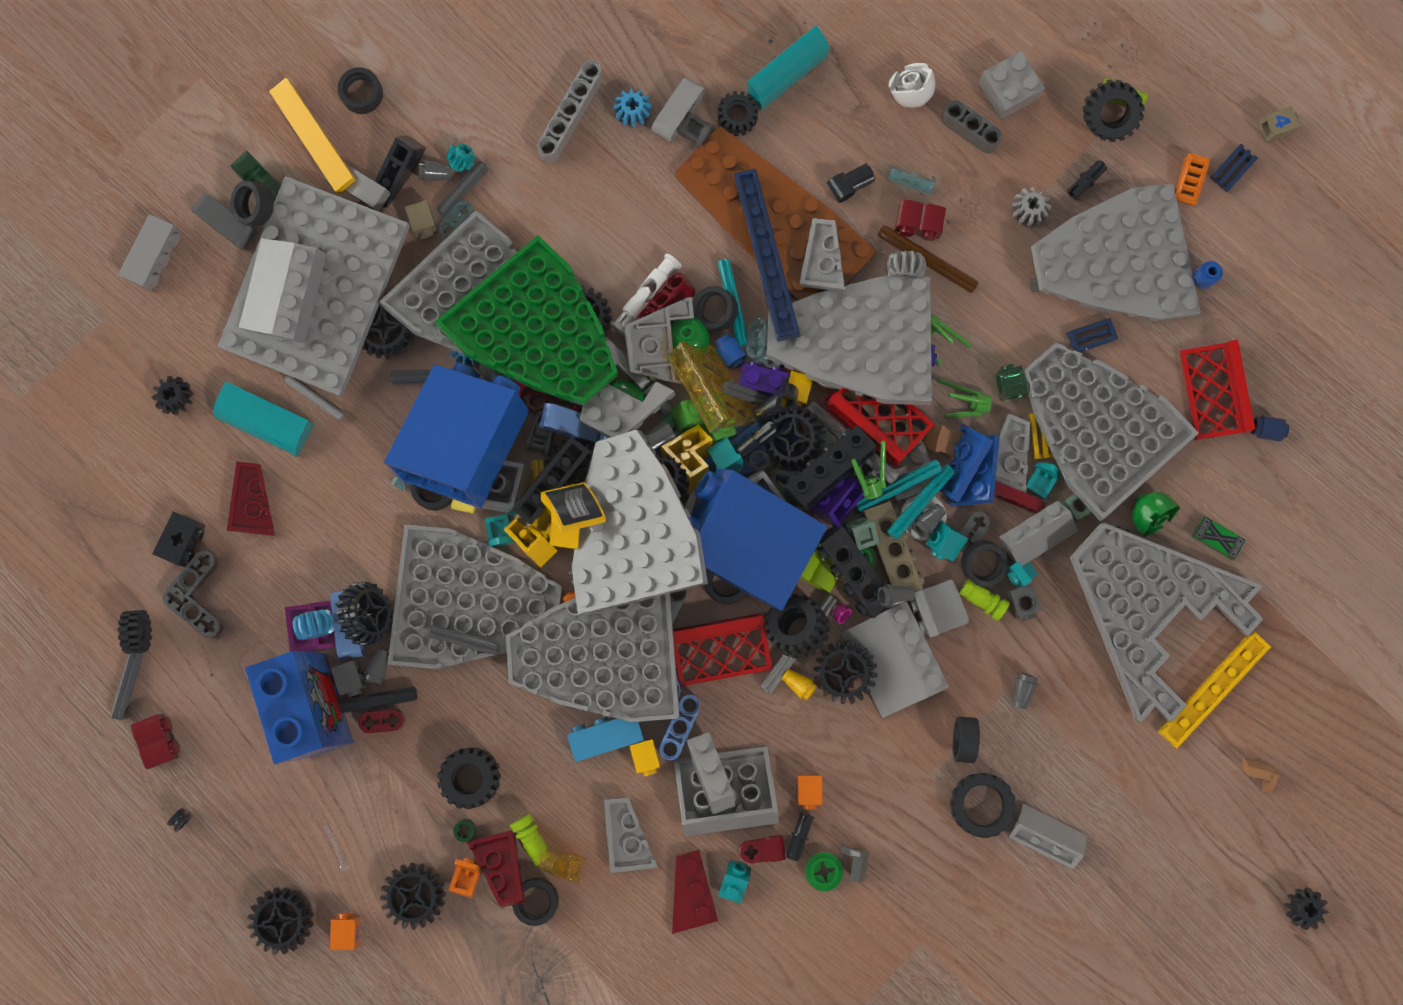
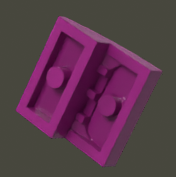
(315, 644)

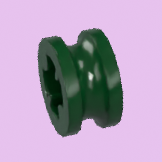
(471, 833)

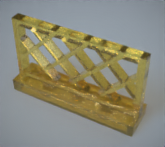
(704, 392)

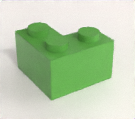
(687, 416)

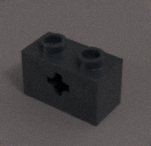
(168, 545)

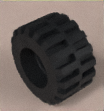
(1126, 123)
(809, 638)
(449, 784)

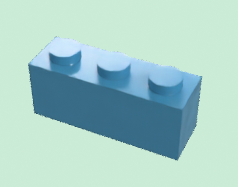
(603, 737)

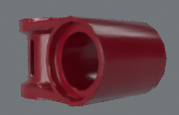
(528, 395)
(767, 849)

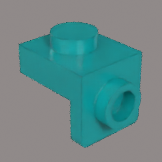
(1021, 575)
(735, 881)

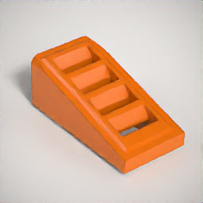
(1193, 164)

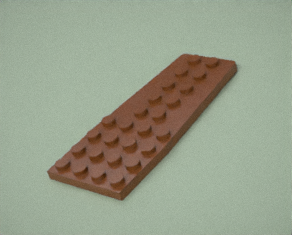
(711, 181)

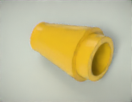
(799, 684)

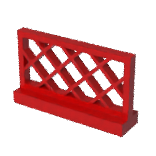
(1237, 385)
(854, 417)
(716, 629)

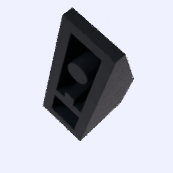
(399, 165)

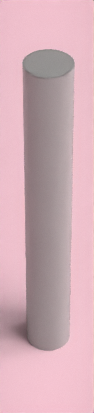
(315, 398)

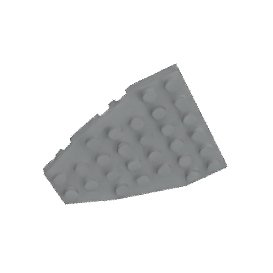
(1122, 257)
(448, 276)
(864, 339)
(1101, 426)
(647, 534)
(463, 588)
(600, 661)

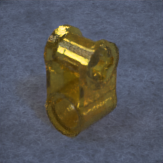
(562, 864)

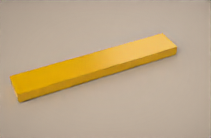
(312, 135)
(1215, 689)

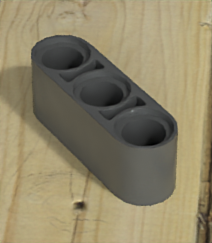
(968, 116)
(223, 221)

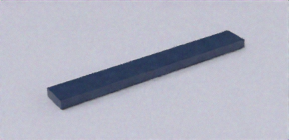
(766, 255)

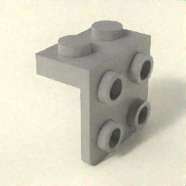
(939, 609)

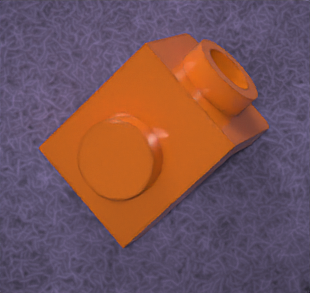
(465, 878)

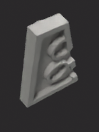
(823, 258)
(1013, 453)
(625, 839)

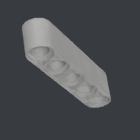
(570, 101)

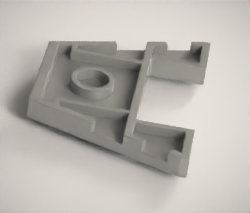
(651, 341)
(618, 413)

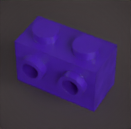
(763, 379)
(839, 502)

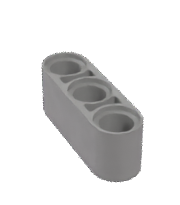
(677, 109)

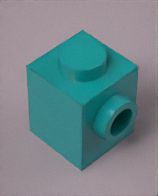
(946, 542)

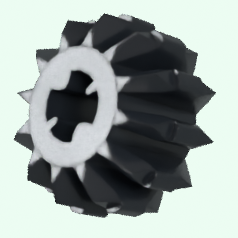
(172, 386)
(1315, 912)

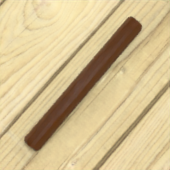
(931, 260)

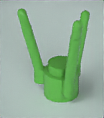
(938, 326)
(977, 401)
(871, 485)

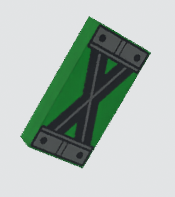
(1218, 538)

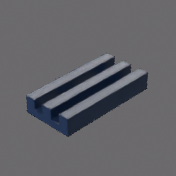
(1245, 155)
(1074, 342)

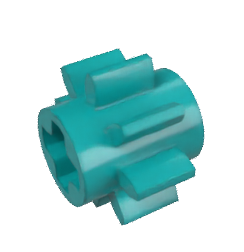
(460, 157)

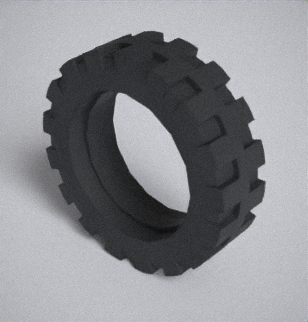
(1008, 805)

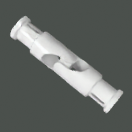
(644, 295)

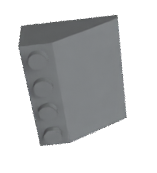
(283, 290)
(902, 656)
(752, 787)

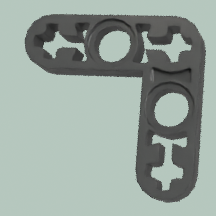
(186, 593)

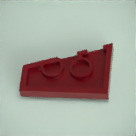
(249, 502)
(500, 865)
(692, 894)

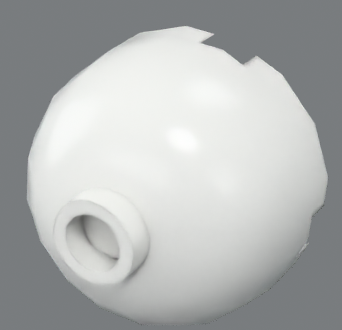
(913, 86)

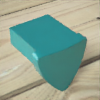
(726, 456)
(1043, 479)
(495, 530)

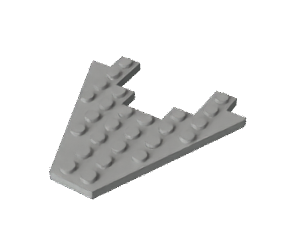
(1137, 592)

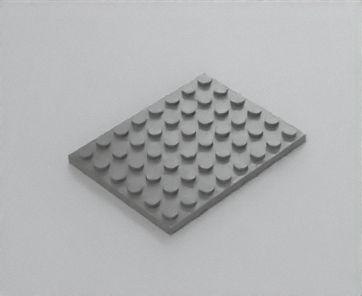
(358, 265)

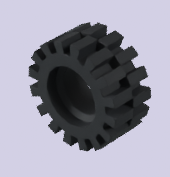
(741, 101)
(134, 631)

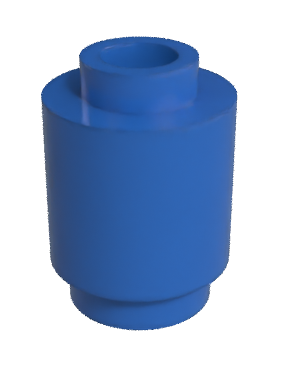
(1207, 275)
(730, 351)

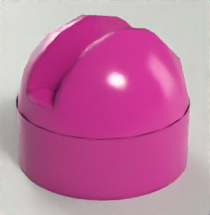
(841, 613)

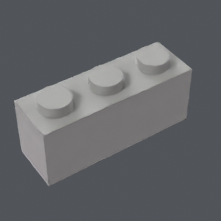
(150, 253)
(1038, 533)
(711, 773)

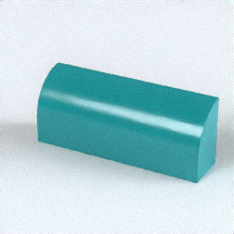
(788, 68)
(261, 419)

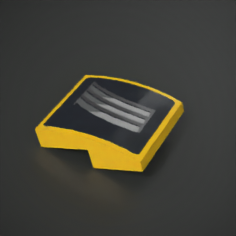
(573, 507)

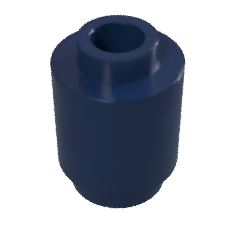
(1270, 428)

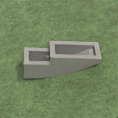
(367, 190)

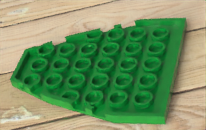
(534, 326)

